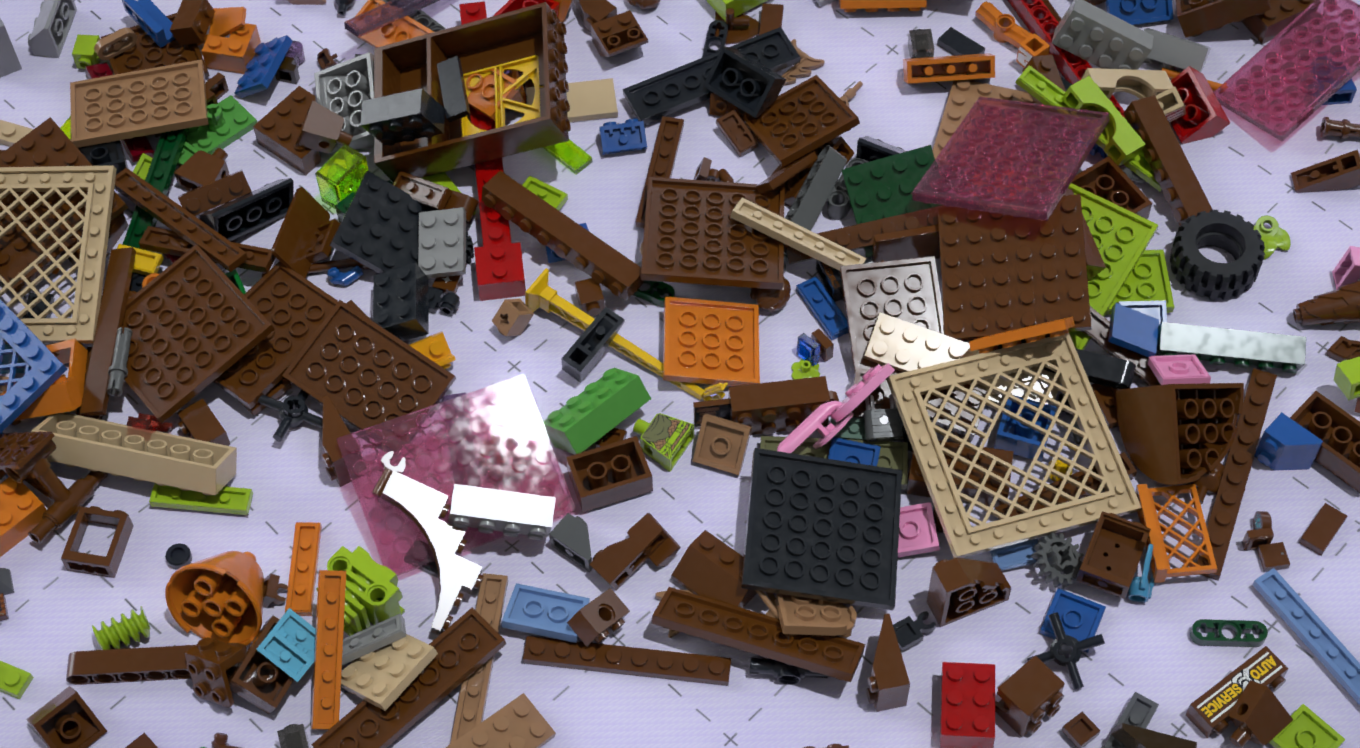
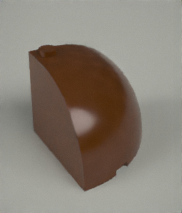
(1179, 428)

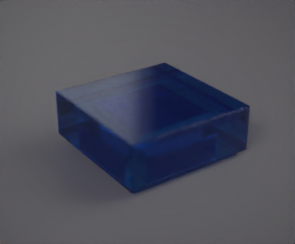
(808, 349)

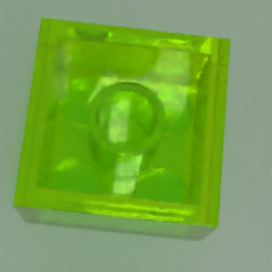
(341, 175)

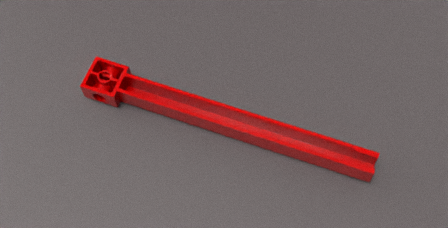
(499, 260)

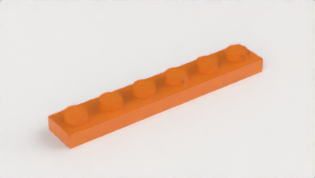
(328, 649)

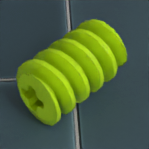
(123, 630)

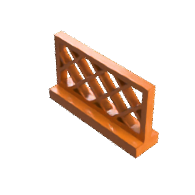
(1149, 518)

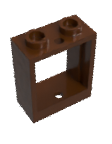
(91, 563)

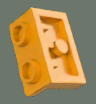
(436, 349)

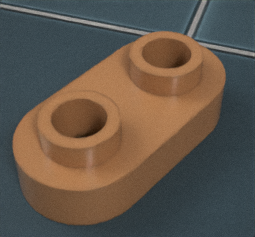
(115, 43)

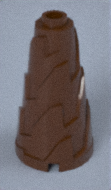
(1331, 307)

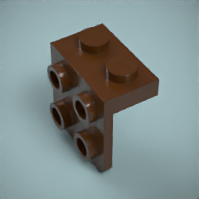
(208, 667)

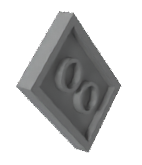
(442, 242)

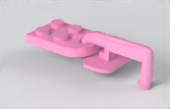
(839, 411)

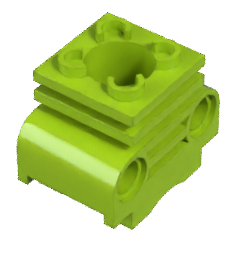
(369, 591)

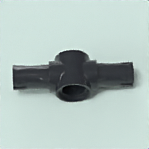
(784, 673)

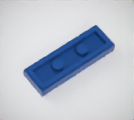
(823, 308)

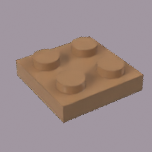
(722, 444)

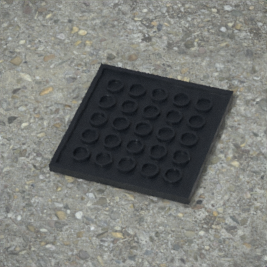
(822, 529)

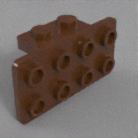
(304, 234)

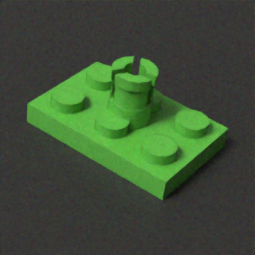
(225, 125)

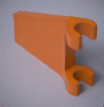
(226, 21)

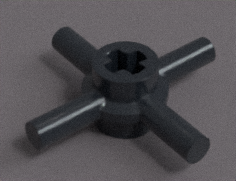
(292, 413)
(1078, 647)

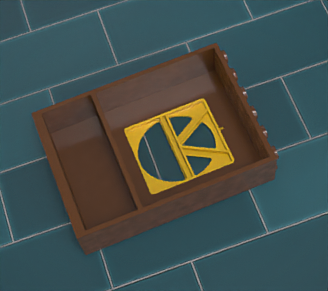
(516, 40)

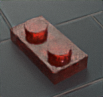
(149, 422)

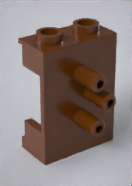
(1113, 554)

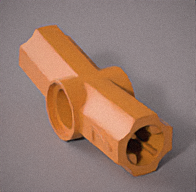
(1001, 24)

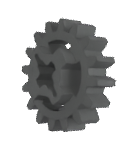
(1057, 559)

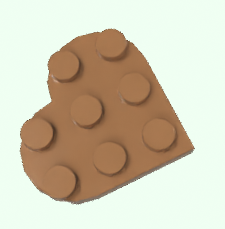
(814, 616)

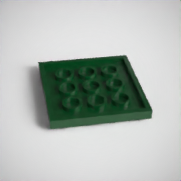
(886, 186)

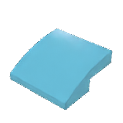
(290, 645)

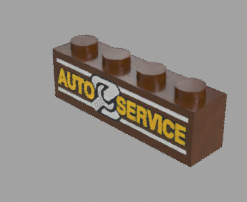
(1212, 709)

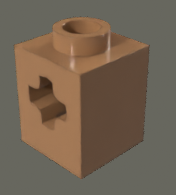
(512, 317)

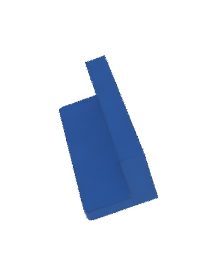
(150, 19)

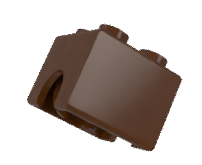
(1029, 697)

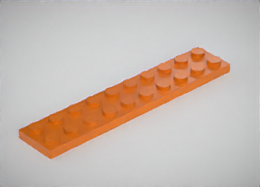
(482, 95)

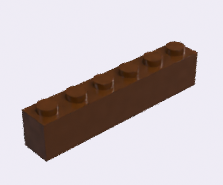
(1167, 159)

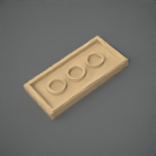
(588, 100)

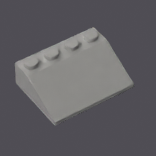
(343, 90)

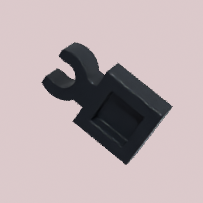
(910, 632)

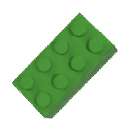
(596, 410)

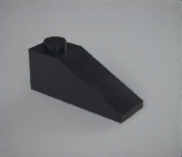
(591, 344)

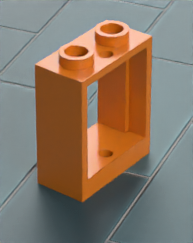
(75, 354)

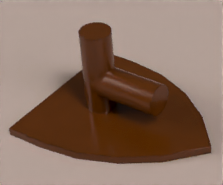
(739, 28)

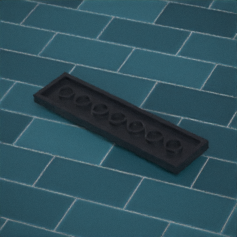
(684, 84)

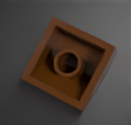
(66, 722)

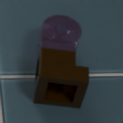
(289, 67)

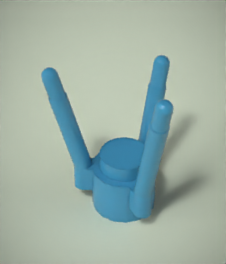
(1140, 589)

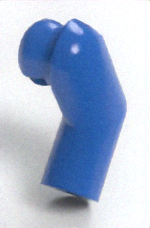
(342, 278)

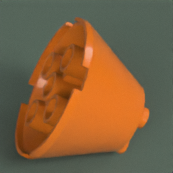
(219, 597)

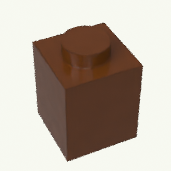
(589, 296)

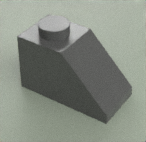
(572, 540)

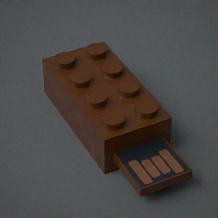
(769, 405)

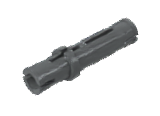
(118, 369)

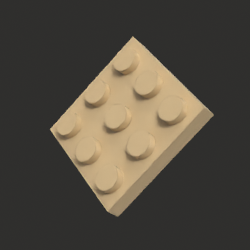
(387, 671)

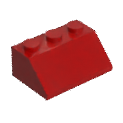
(1203, 110)

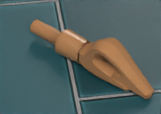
(850, 93)

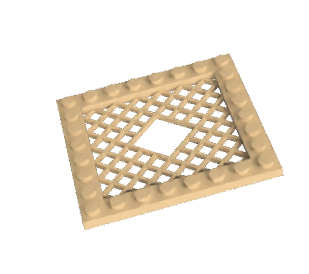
(100, 185)
(968, 540)

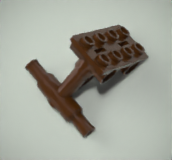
(25, 459)

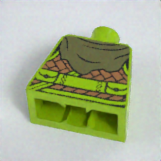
(664, 439)

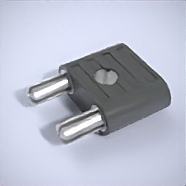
(882, 423)

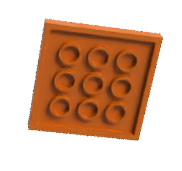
(710, 342)

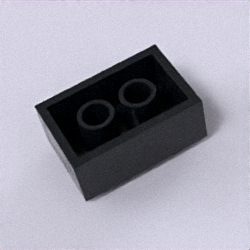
(403, 117)
(402, 302)

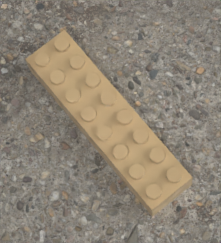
(140, 453)

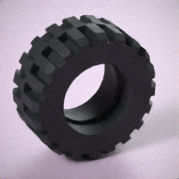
(1219, 231)

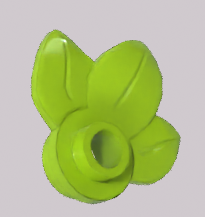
(1273, 237)

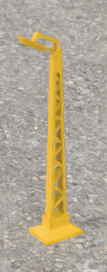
(544, 297)

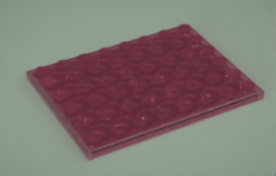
(1011, 158)
(471, 440)

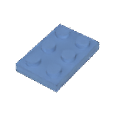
(542, 612)

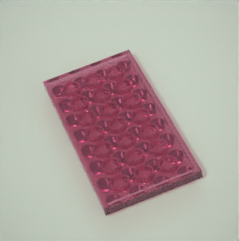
(1297, 69)

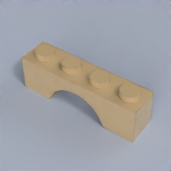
(1136, 82)

